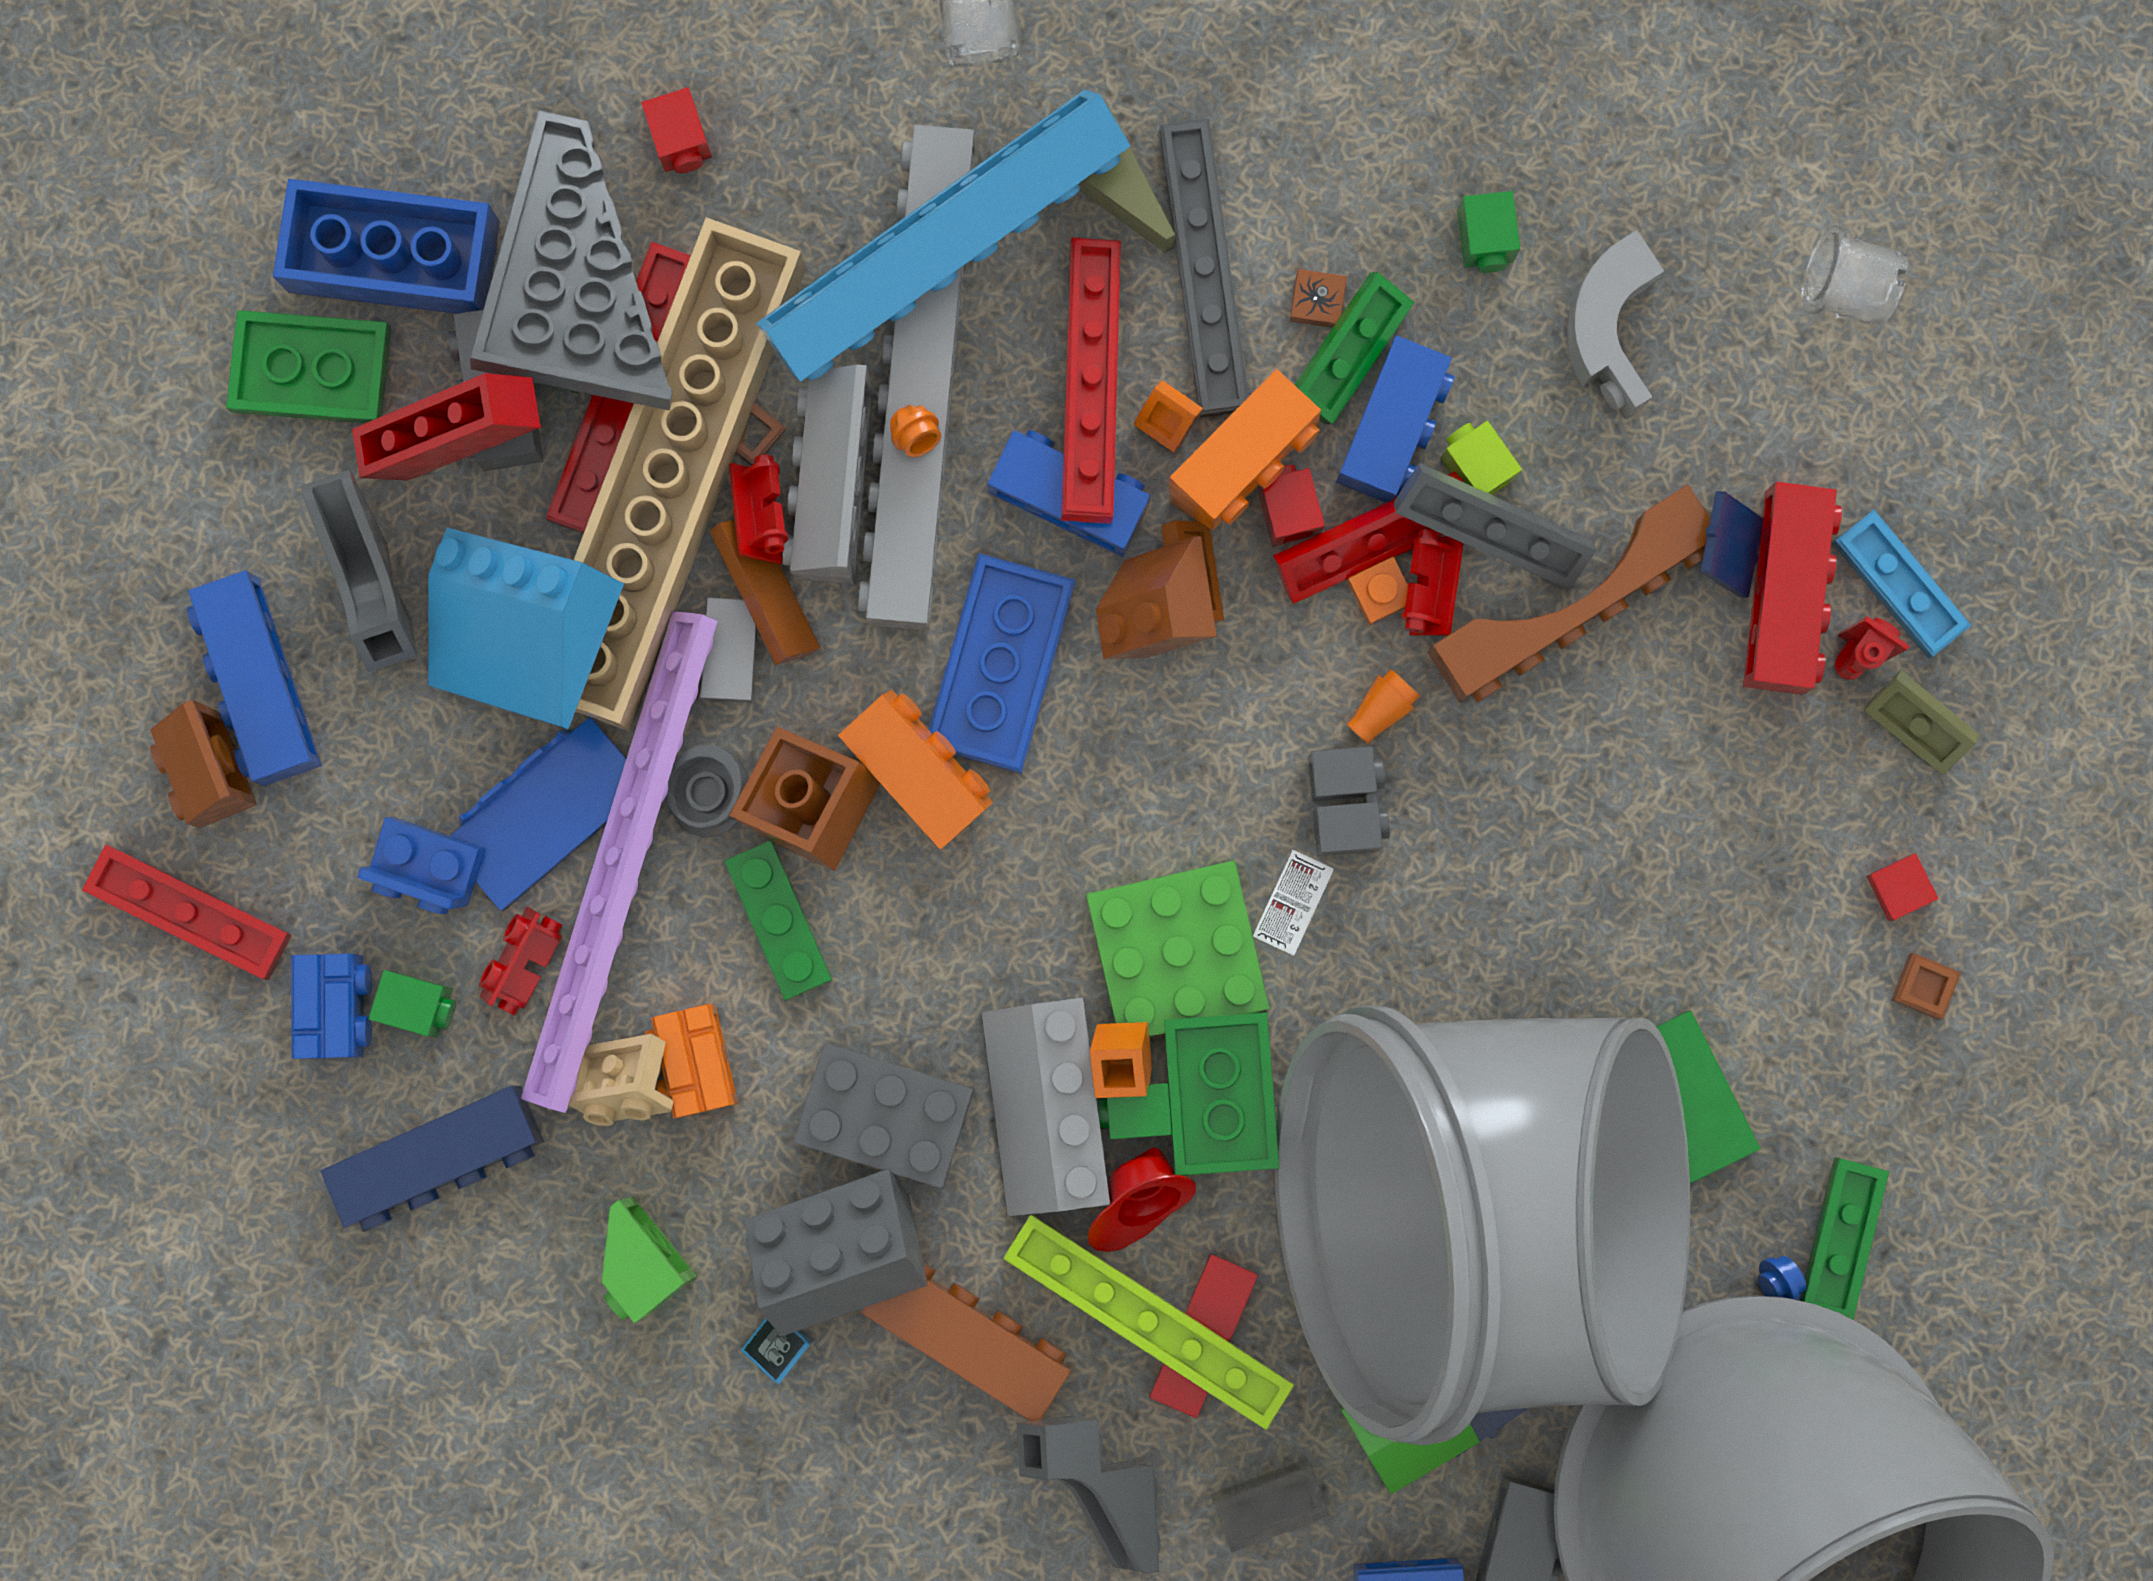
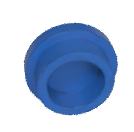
(1781, 1278)

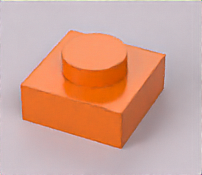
(1167, 416)
(1379, 590)

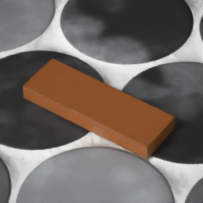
(767, 599)

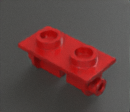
(756, 512)
(1433, 597)
(1867, 647)
(508, 975)

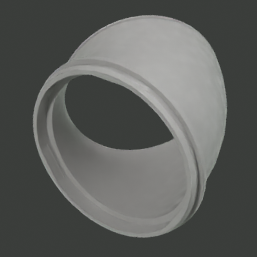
(1483, 1214)
(1780, 1455)

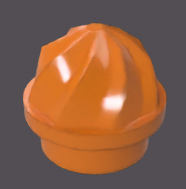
(914, 430)

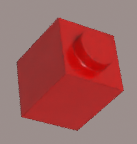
(677, 131)
(1291, 507)

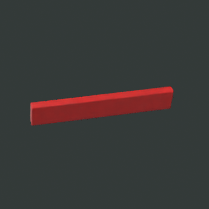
(1091, 381)
(605, 416)

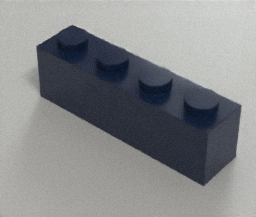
(431, 1157)

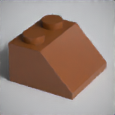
(1157, 603)
(200, 764)
(806, 798)

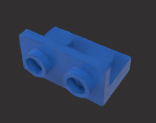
(423, 866)

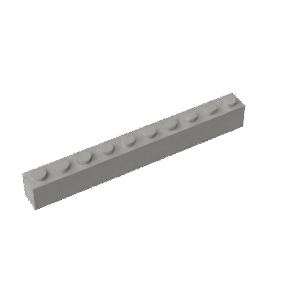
(920, 374)

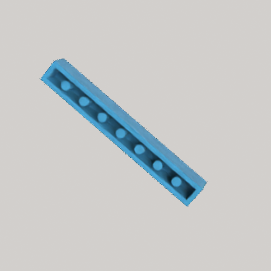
(944, 236)

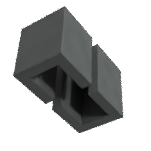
(1342, 776)

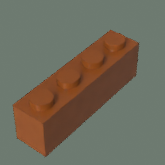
(976, 1345)

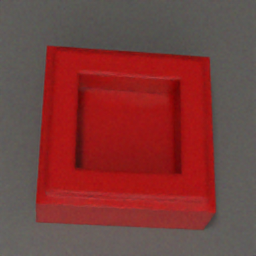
(1902, 887)

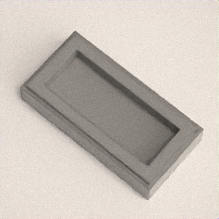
(732, 660)

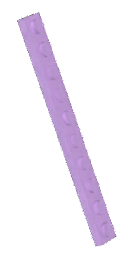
(619, 861)

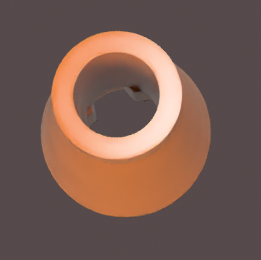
(1383, 706)

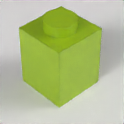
(1480, 458)

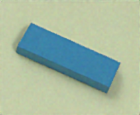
(1901, 584)

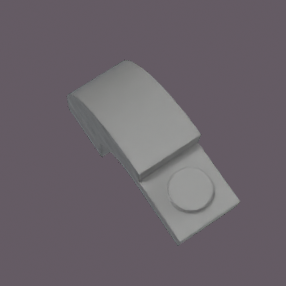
(1592, 321)

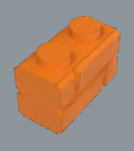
(694, 1061)

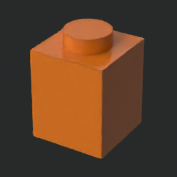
(1121, 1060)

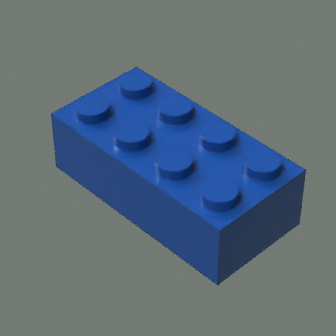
(386, 247)

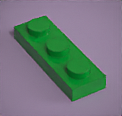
(1353, 345)
(778, 920)
(1844, 1236)

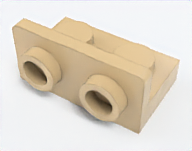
(620, 1081)

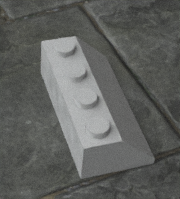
(830, 476)
(1045, 1107)

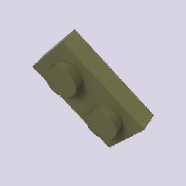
(1922, 722)

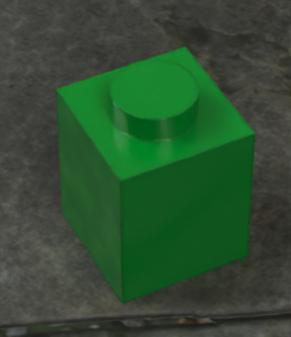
(1488, 231)
(413, 1004)
(1137, 1115)

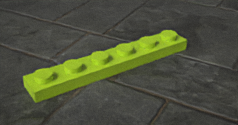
(1149, 1321)

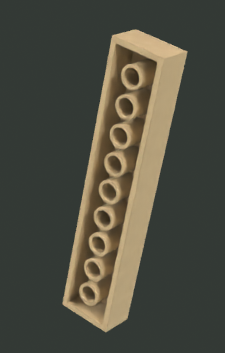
(678, 459)

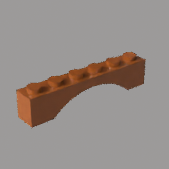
(1488, 649)

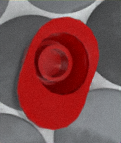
(1140, 1199)

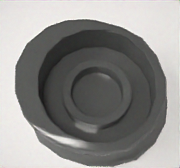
(705, 789)

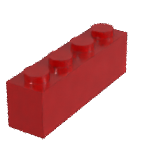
(446, 427)
(1791, 588)

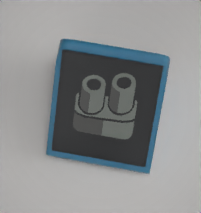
(774, 1352)

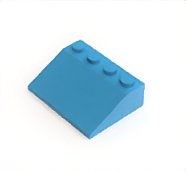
(515, 625)

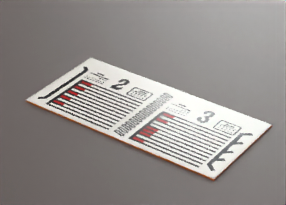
(1293, 902)

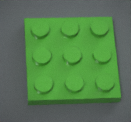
(1178, 948)

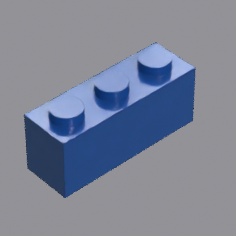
(1396, 420)
(1032, 480)

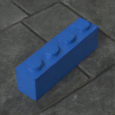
(253, 679)

